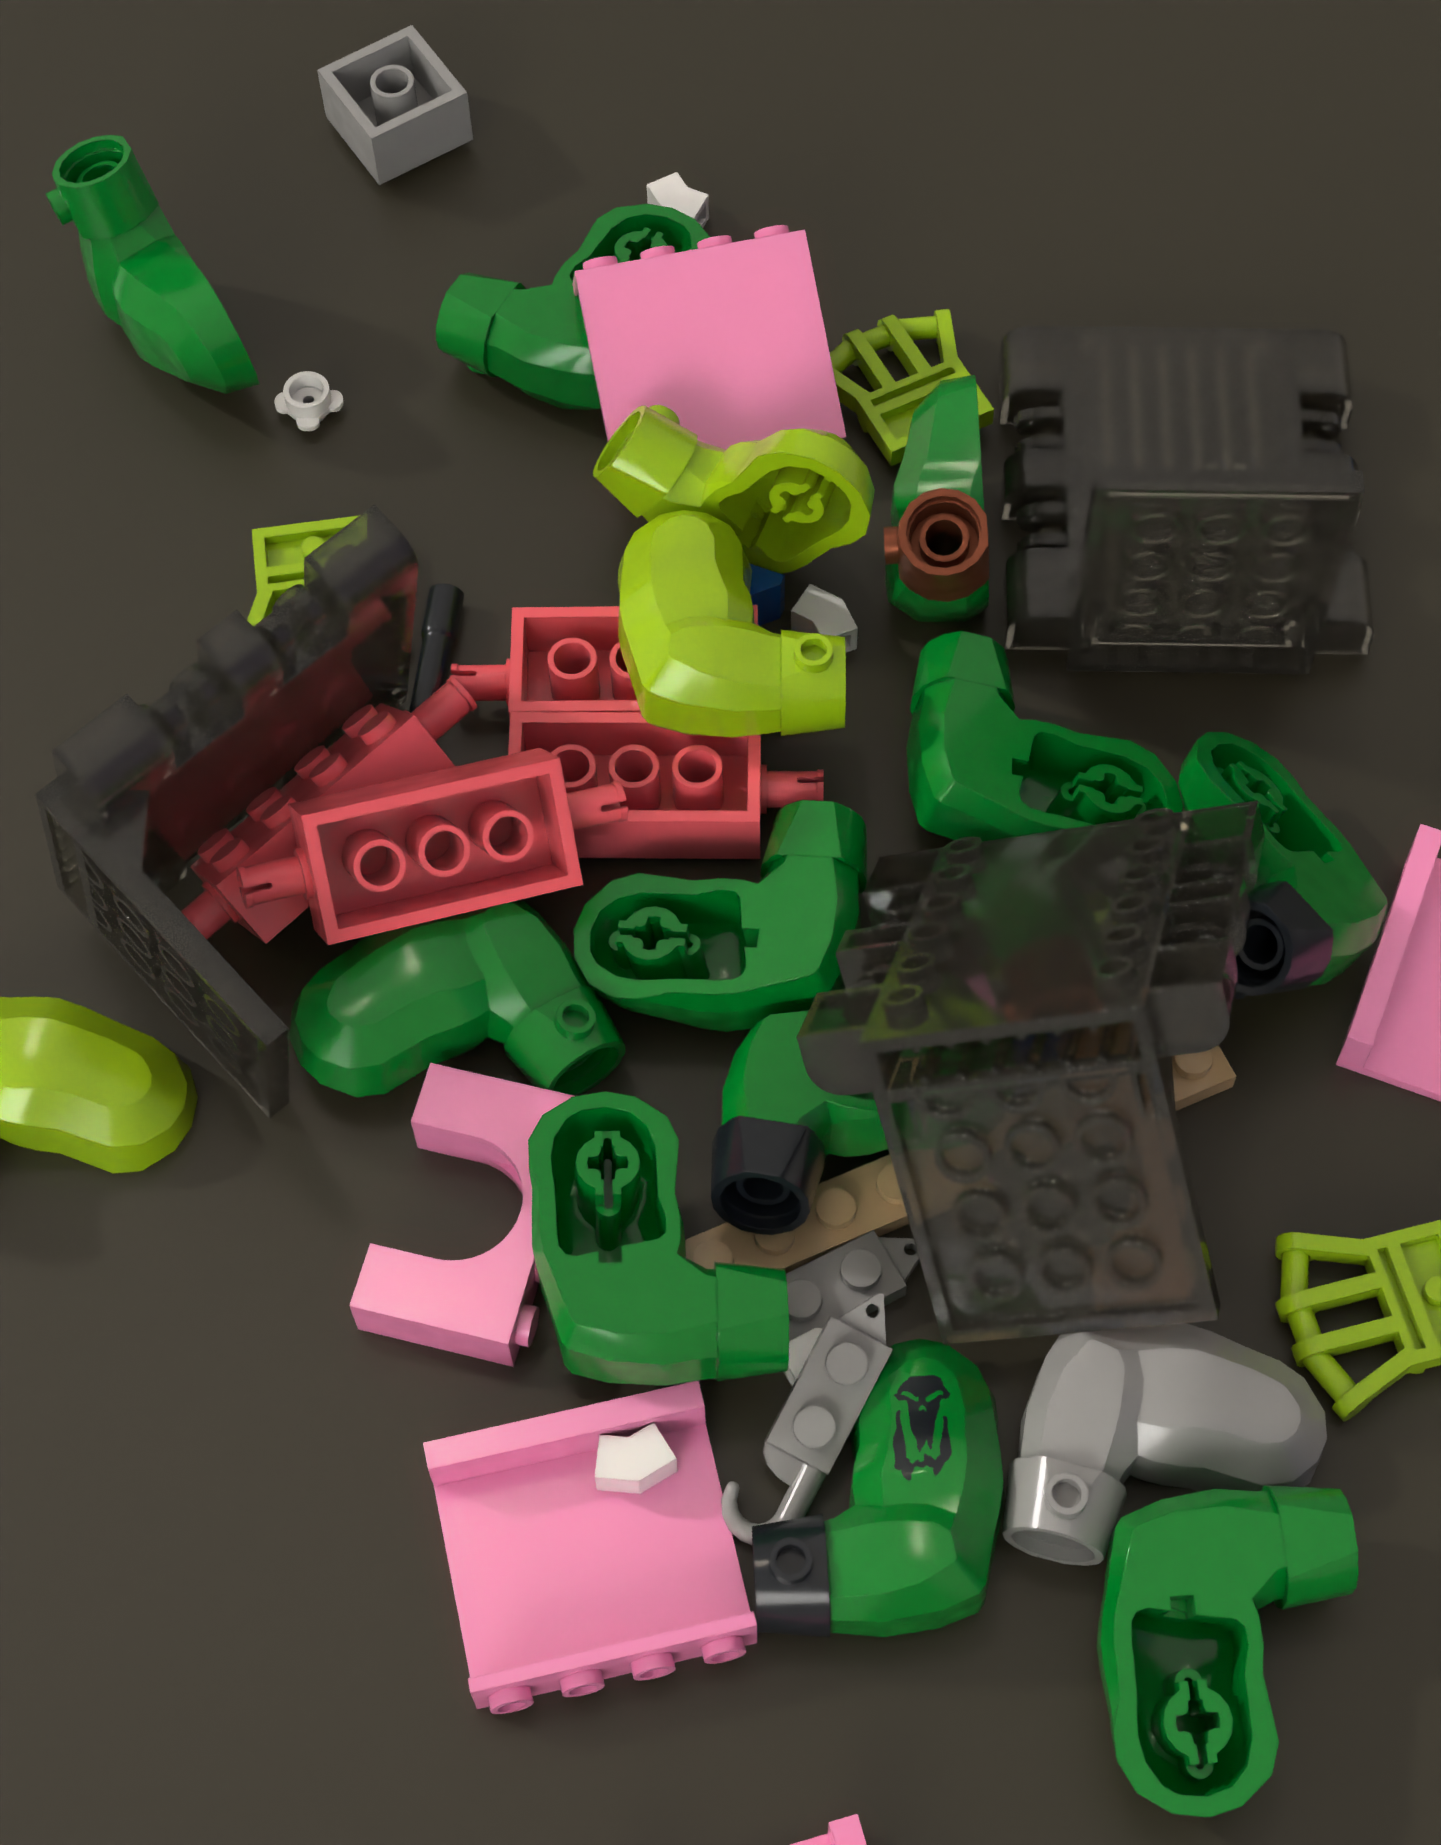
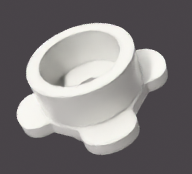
(306, 388)

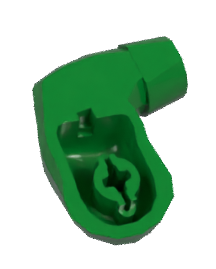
(539, 333)
(1005, 776)
(1187, 1634)

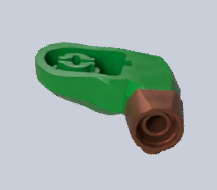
(937, 511)

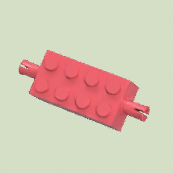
(558, 663)
(375, 749)
(680, 789)
(434, 845)

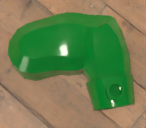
(143, 269)
(732, 947)
(444, 991)
(617, 1259)

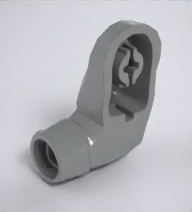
(1153, 1407)

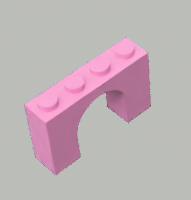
(477, 1302)

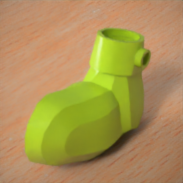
(779, 493)
(695, 642)
(89, 1086)

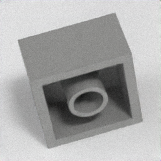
(395, 104)

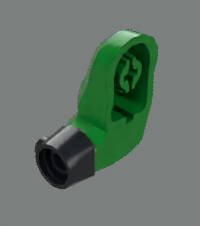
(1312, 892)

